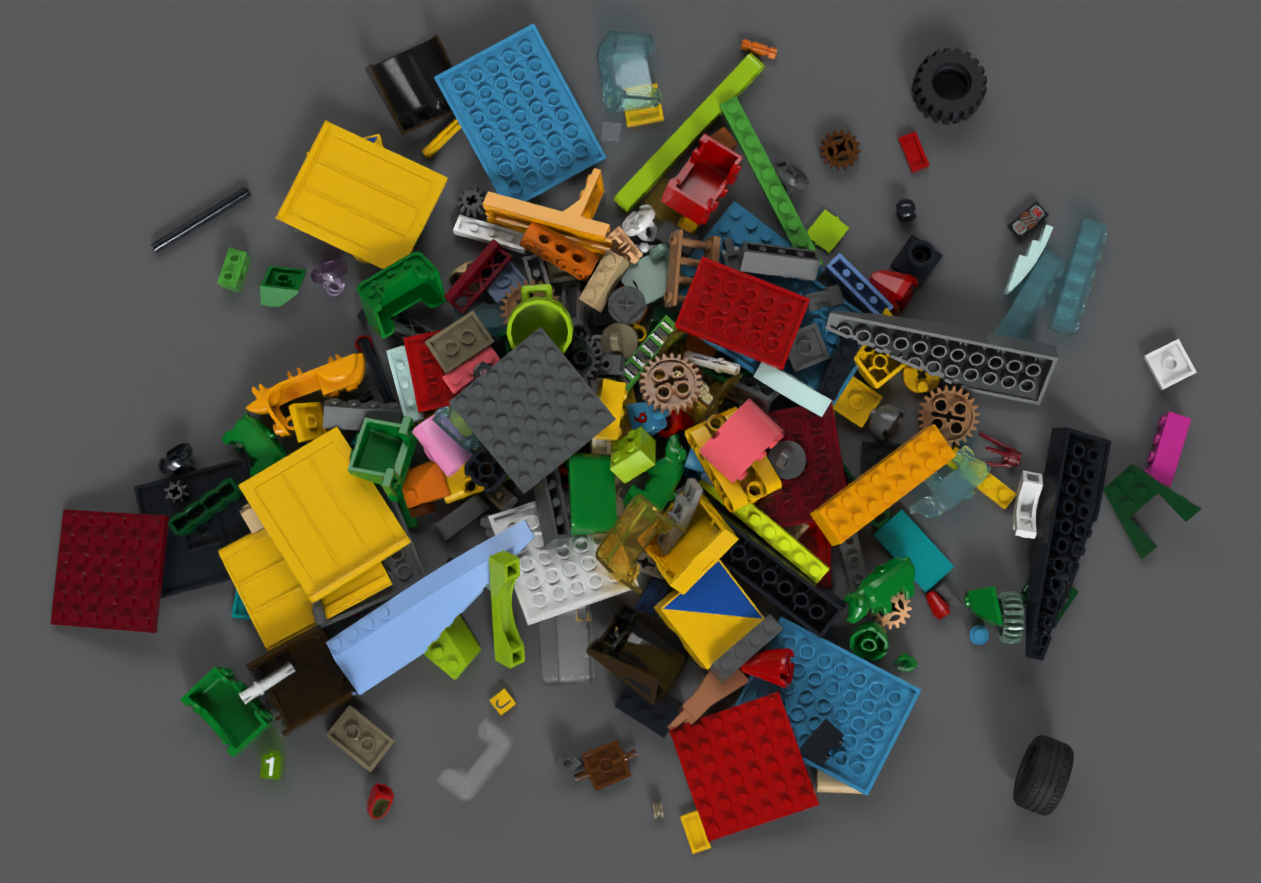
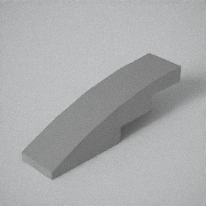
(682, 511)

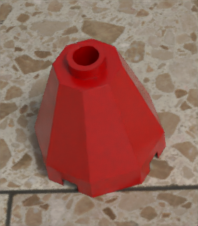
(894, 287)

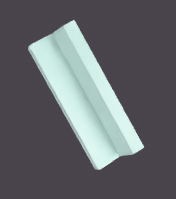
(403, 382)

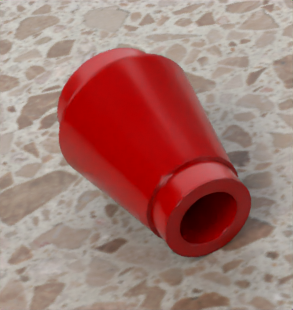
(937, 605)

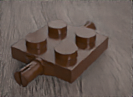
(606, 765)

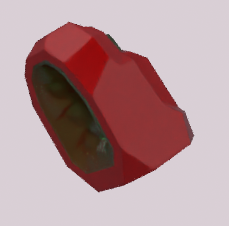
(379, 801)

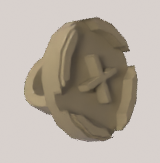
(620, 339)

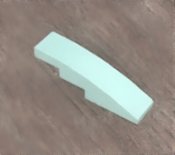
(1024, 263)
(793, 388)

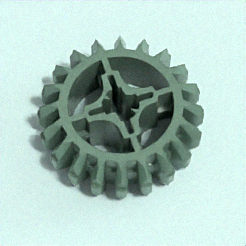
(1012, 617)

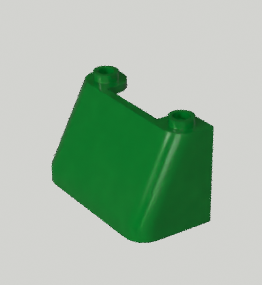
(591, 494)

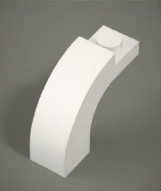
(1026, 504)

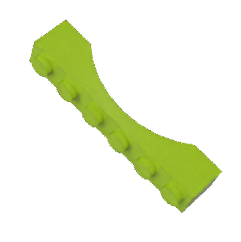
(508, 645)

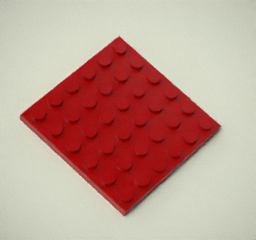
(744, 766)

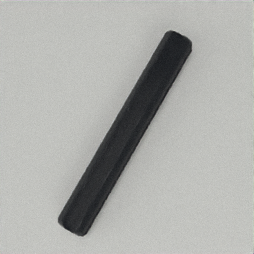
(376, 371)

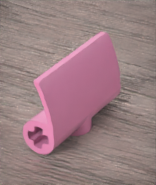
(441, 447)

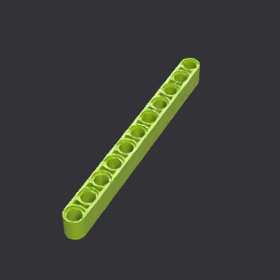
(688, 133)

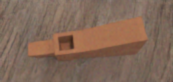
(706, 694)

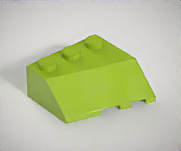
(454, 648)

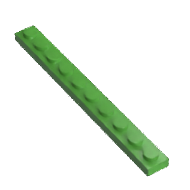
(766, 175)

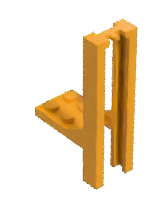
(572, 223)

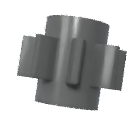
(171, 494)

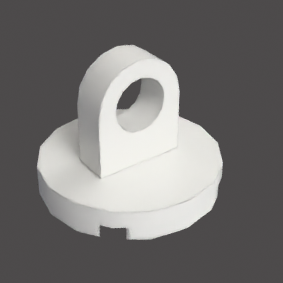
(639, 221)

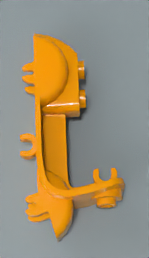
(331, 378)

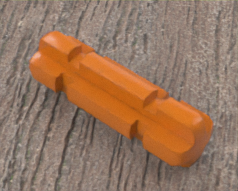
(759, 48)

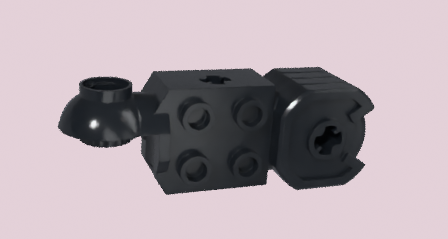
(476, 469)

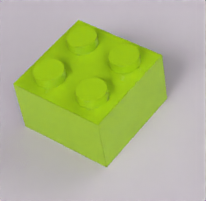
(632, 454)

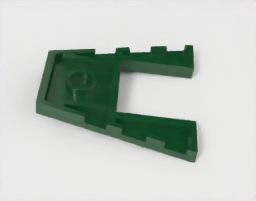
(1135, 489)

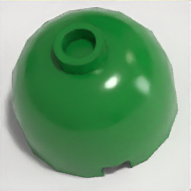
(869, 641)

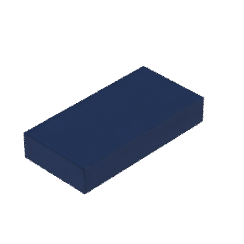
(652, 596)

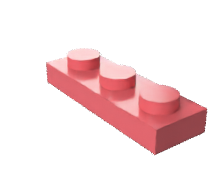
(463, 374)

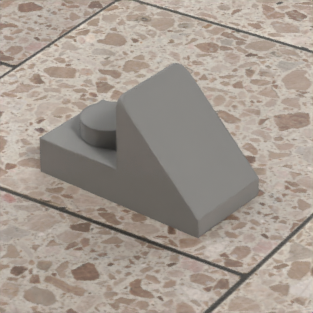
(502, 498)

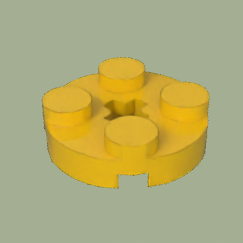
(918, 385)

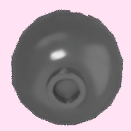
(885, 421)

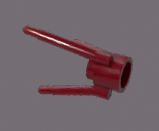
(1010, 455)

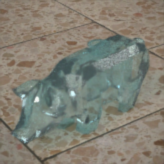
(955, 487)

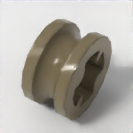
(658, 809)

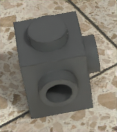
(612, 365)

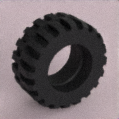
(960, 65)

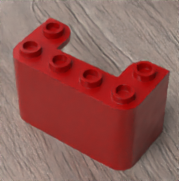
(703, 180)

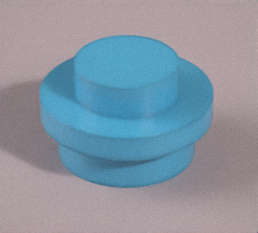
(978, 635)

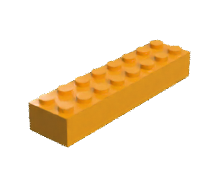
(882, 485)

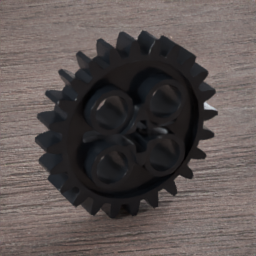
(589, 367)

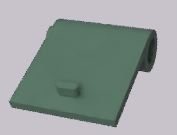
(651, 274)

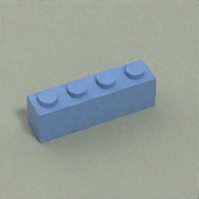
(857, 286)

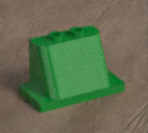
(384, 454)

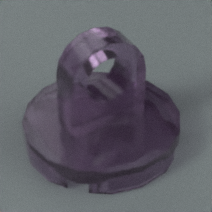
(330, 273)

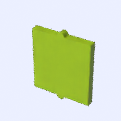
(827, 231)

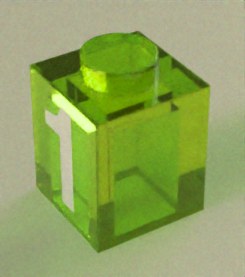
(272, 765)

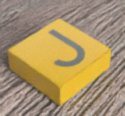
(502, 701)

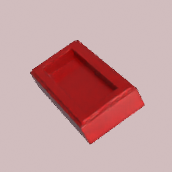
(913, 152)

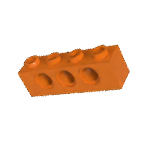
(559, 250)

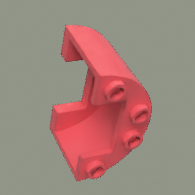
(741, 441)

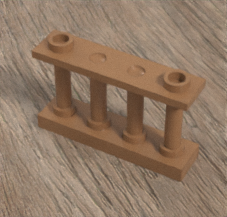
(711, 251)

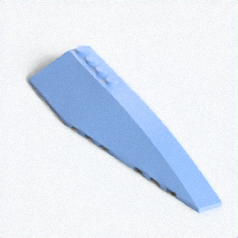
(417, 616)

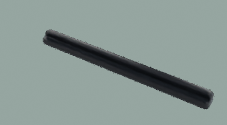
(200, 220)

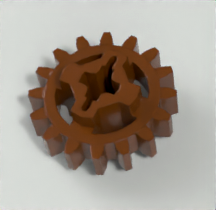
(848, 154)

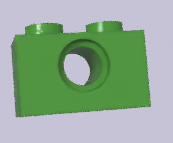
(234, 270)

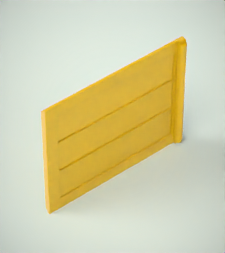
(361, 197)
(323, 516)
(276, 597)

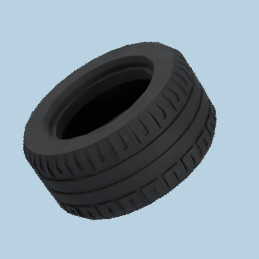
(1043, 775)

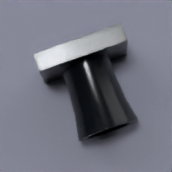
(907, 262)

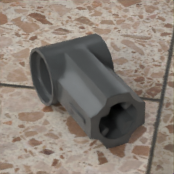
(829, 297)

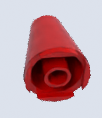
(772, 666)

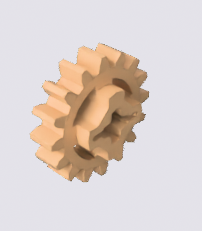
(902, 613)

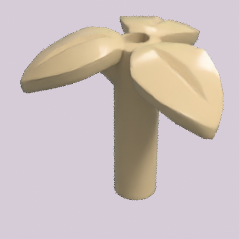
(460, 270)

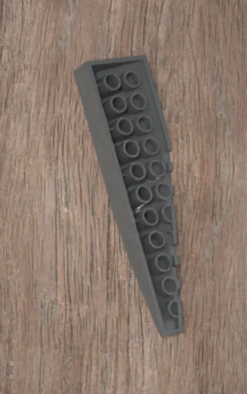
(959, 355)

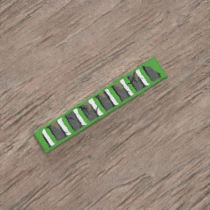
(646, 352)

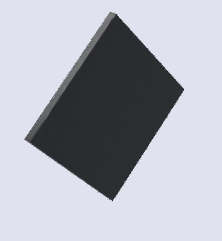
(194, 558)

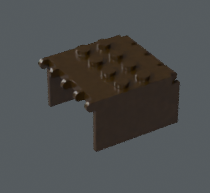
(313, 688)

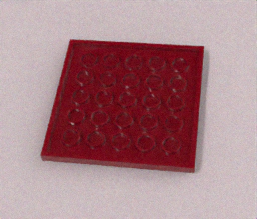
(823, 472)
(110, 570)

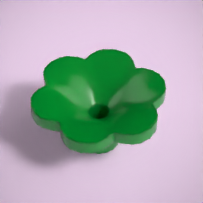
(905, 663)

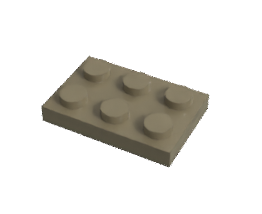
(459, 342)
(360, 738)

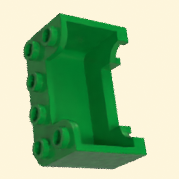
(399, 288)
(221, 707)

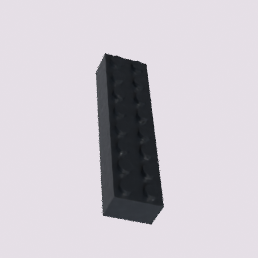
(780, 580)

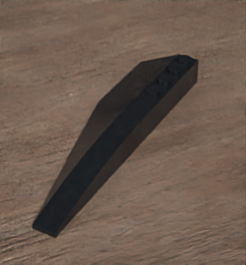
(1063, 523)

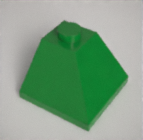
(280, 285)
(984, 604)

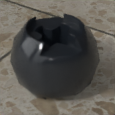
(905, 210)

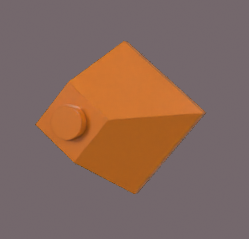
(425, 485)

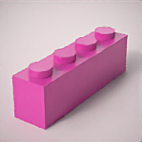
(1167, 447)

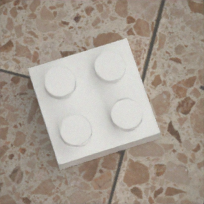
(1169, 364)

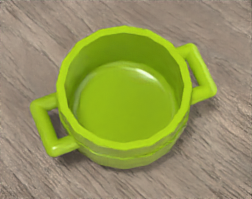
(537, 313)

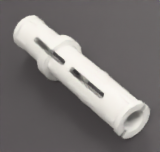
(718, 365)
(267, 682)

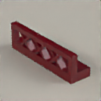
(472, 273)

